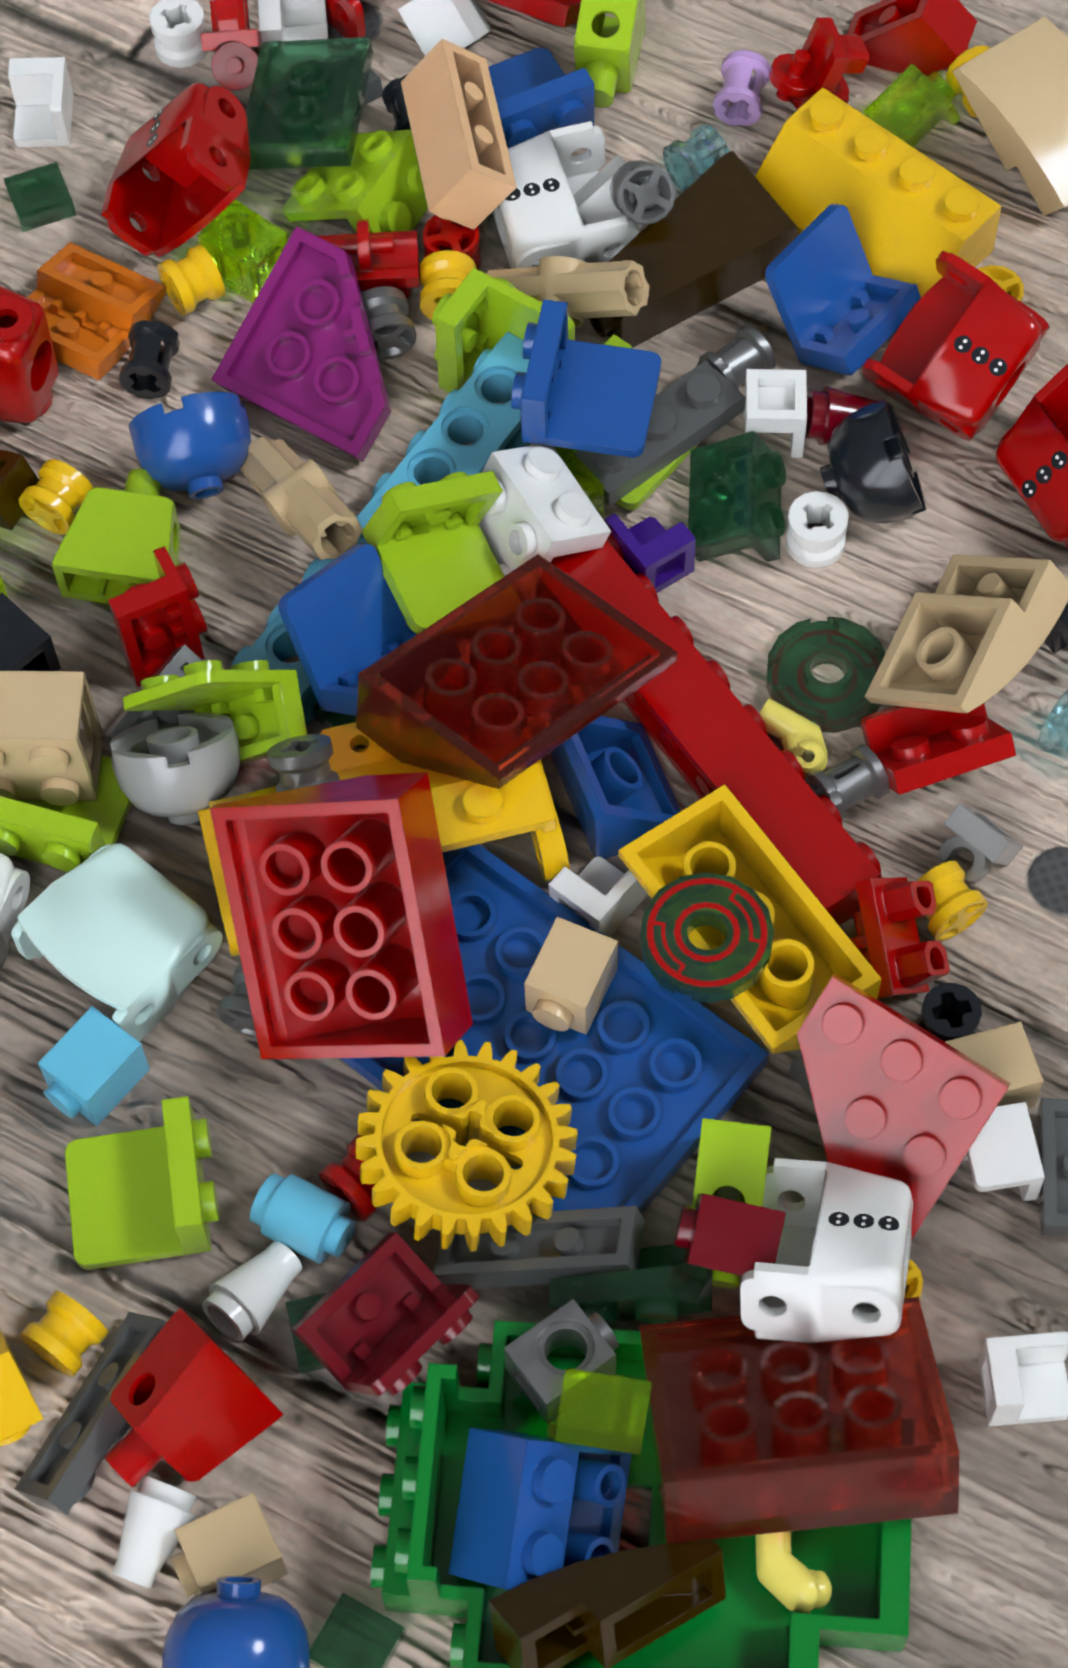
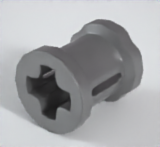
(747, 351)
(851, 780)

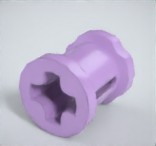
(741, 88)

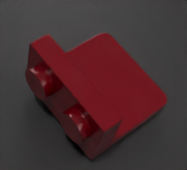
(384, 1319)

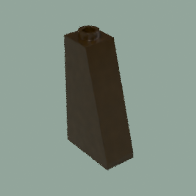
(703, 250)

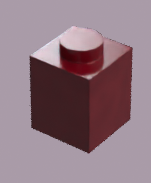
(728, 1234)

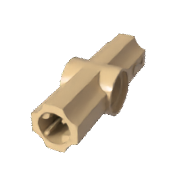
(588, 288)
(301, 498)

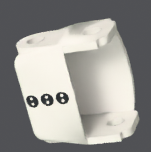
(542, 213)
(837, 1256)

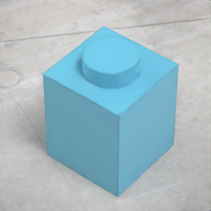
(92, 1067)

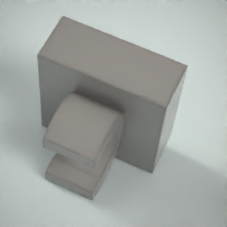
(982, 838)

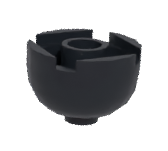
(873, 466)

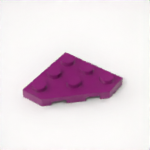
(311, 349)

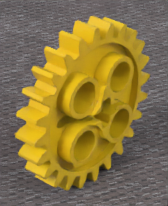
(438, 1190)

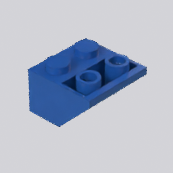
(534, 1506)

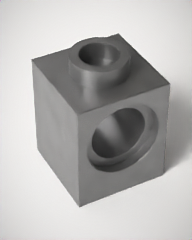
(567, 1326)

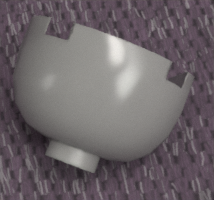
(177, 767)

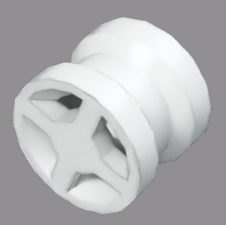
(178, 32)
(821, 544)

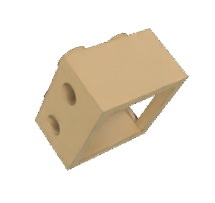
(41, 737)

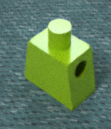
(609, 45)
(115, 539)
(732, 1167)

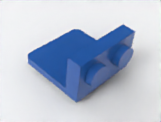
(538, 96)
(832, 299)
(583, 391)
(343, 625)

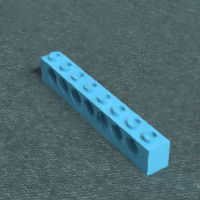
(464, 417)

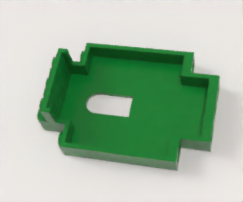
(745, 1630)

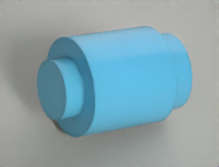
(303, 1217)

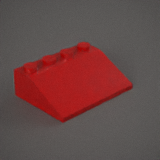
(344, 919)

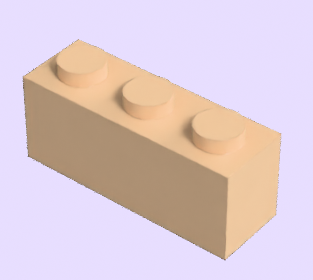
(458, 135)

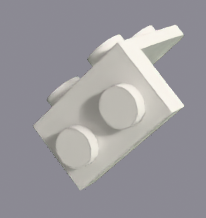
(539, 509)

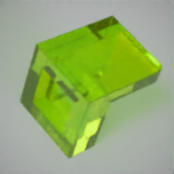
(601, 1411)

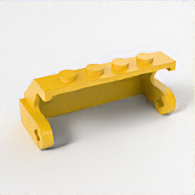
(463, 810)

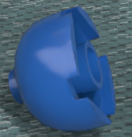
(194, 445)
(237, 1630)

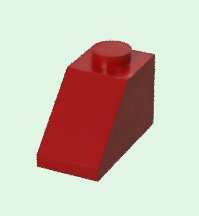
(914, 33)

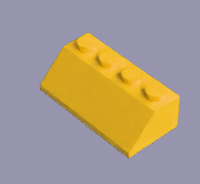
(895, 195)
(807, 942)

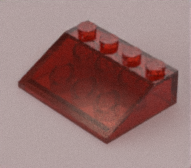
(506, 677)
(796, 1431)

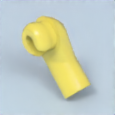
(797, 735)
(787, 1577)

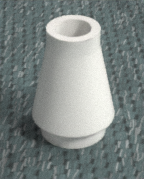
(248, 1295)
(149, 1530)

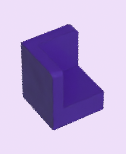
(655, 552)

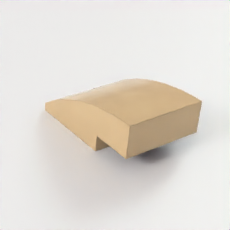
(1023, 107)
(970, 633)

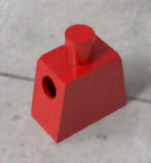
(186, 1405)

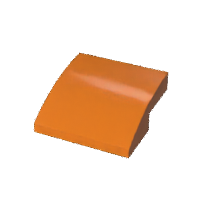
(92, 307)

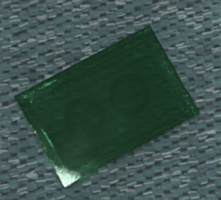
(307, 102)

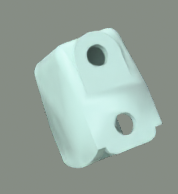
(120, 936)

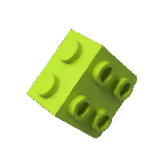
(378, 186)
(477, 320)
(434, 544)
(258, 700)
(68, 833)
(142, 1191)

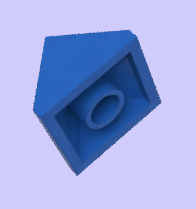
(614, 783)

